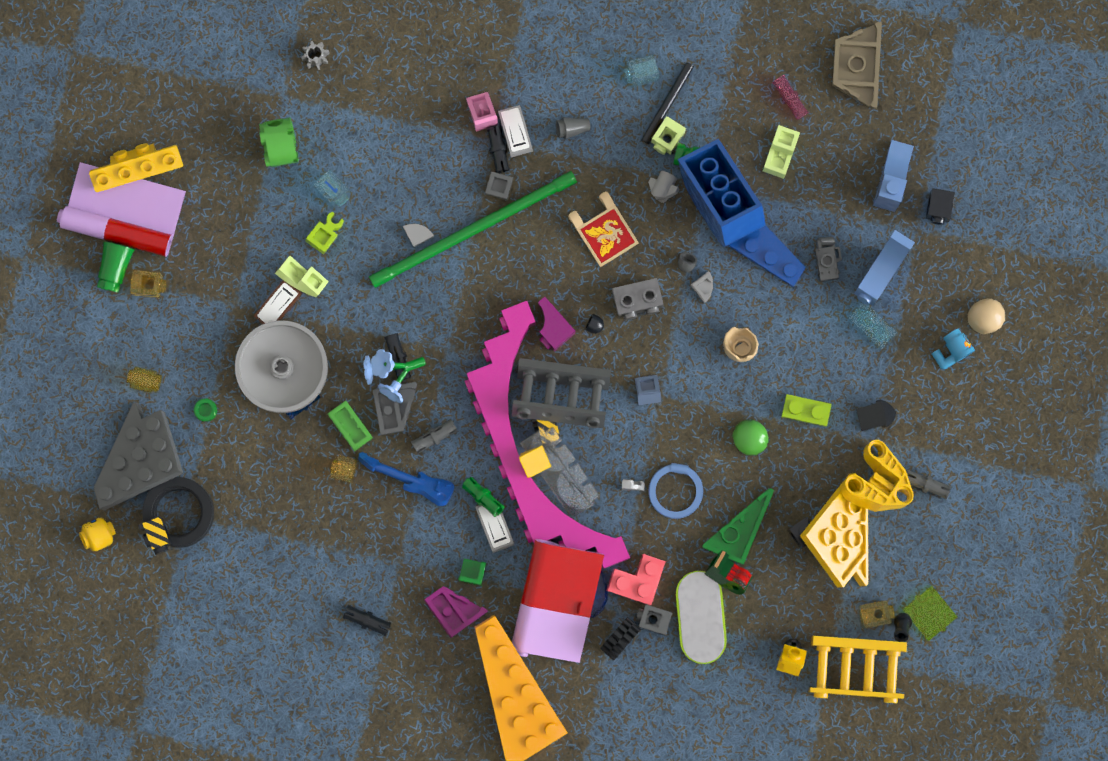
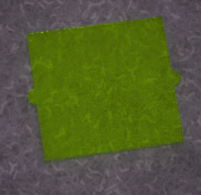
(930, 613)

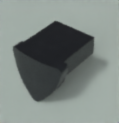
(876, 415)

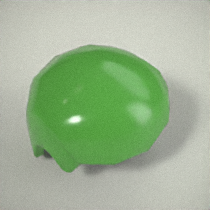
(750, 437)

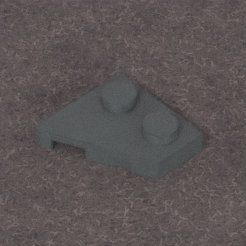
(394, 415)

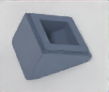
(648, 390)

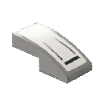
(515, 131)
(495, 529)

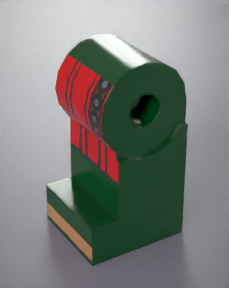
(728, 574)

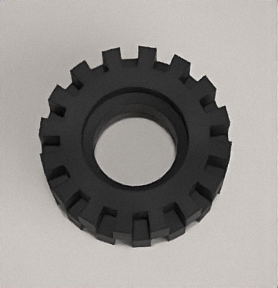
(620, 638)

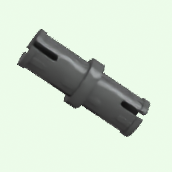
(434, 436)
(928, 484)

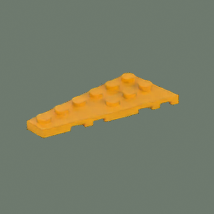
(519, 706)

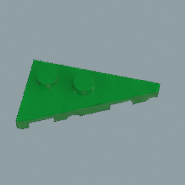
(740, 532)

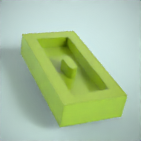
(806, 410)

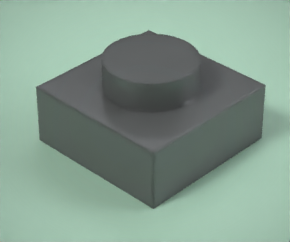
(499, 186)

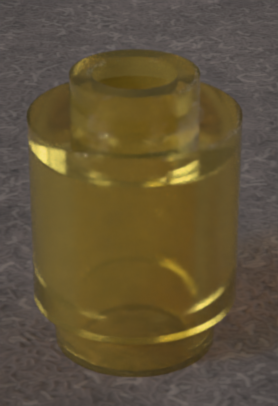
(144, 379)

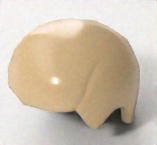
(986, 316)
(745, 350)

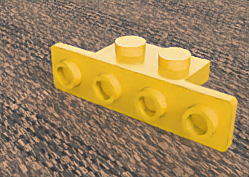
(135, 165)

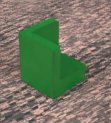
(472, 572)

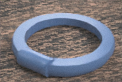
(682, 469)

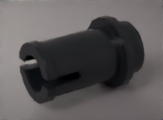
(902, 624)

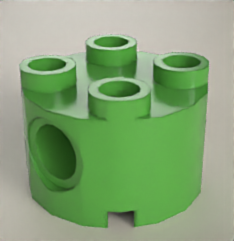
(278, 142)

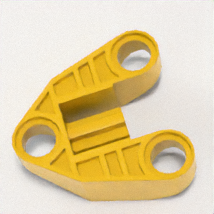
(882, 487)

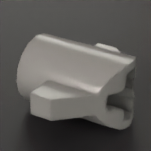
(663, 186)

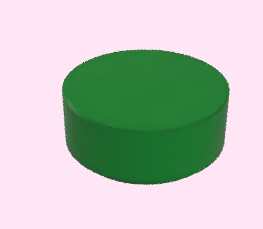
(205, 410)

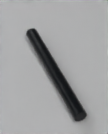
(667, 103)

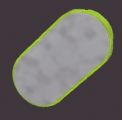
(700, 617)

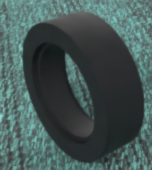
(207, 509)

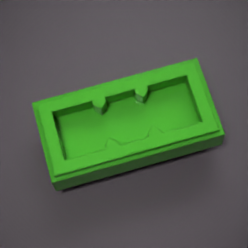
(350, 426)

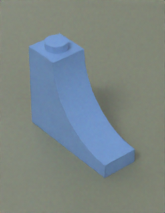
(893, 176)
(883, 268)

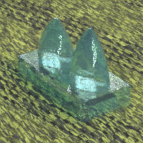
(872, 325)

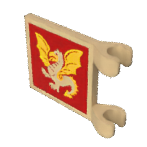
(605, 234)

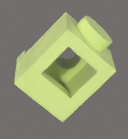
(672, 129)

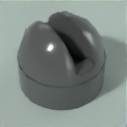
(687, 262)

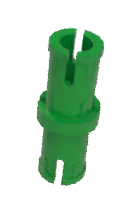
(483, 496)

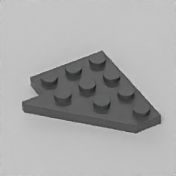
(139, 459)

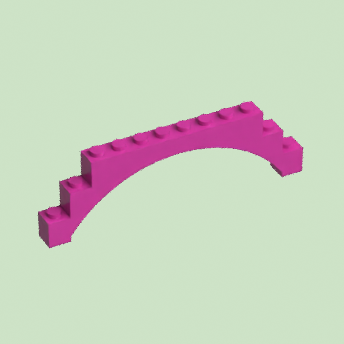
(491, 392)

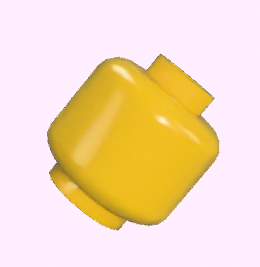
(97, 534)

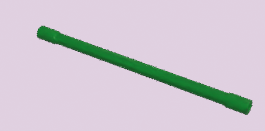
(557, 185)

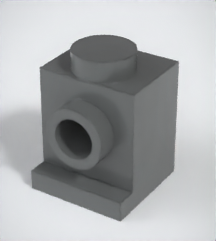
(662, 623)

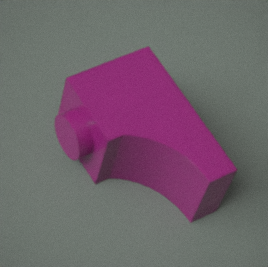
(555, 329)

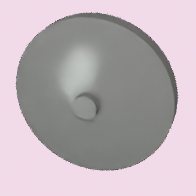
(281, 366)

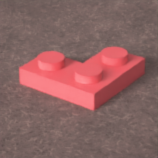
(640, 586)

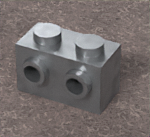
(637, 298)

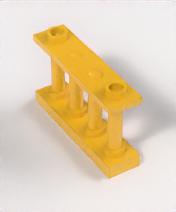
(870, 649)

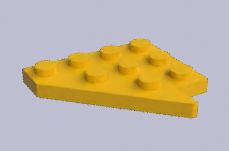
(840, 539)

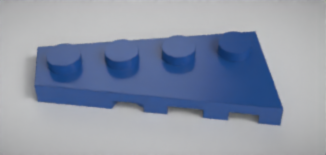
(770, 254)

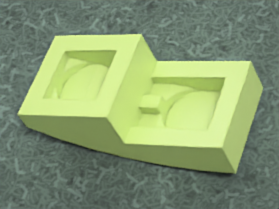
(781, 151)
(305, 280)

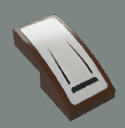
(278, 303)

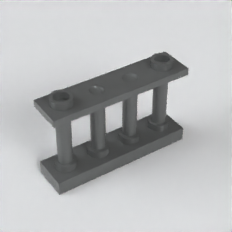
(563, 374)

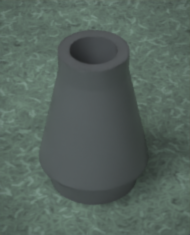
(570, 127)

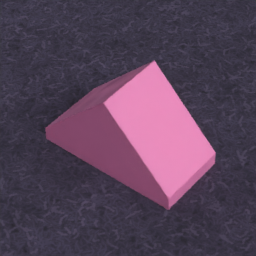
(482, 111)

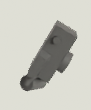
(826, 259)

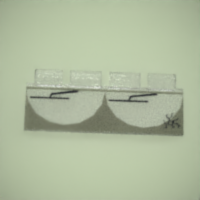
(560, 477)

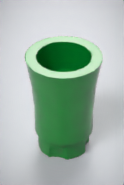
(113, 266)

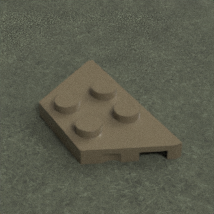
(858, 64)

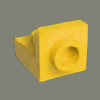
(791, 660)

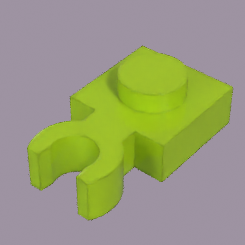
(323, 235)

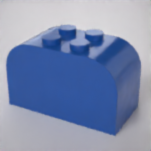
(721, 193)

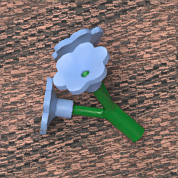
(381, 365)

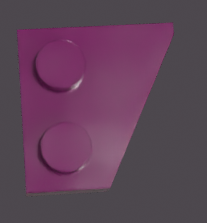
(453, 611)

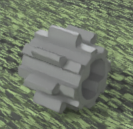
(313, 48)

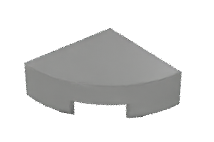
(417, 234)
(703, 286)
(630, 485)

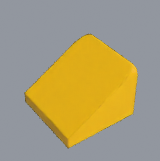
(534, 461)

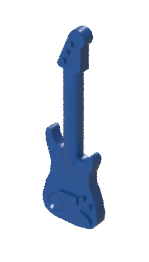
(435, 490)

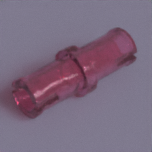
(790, 97)

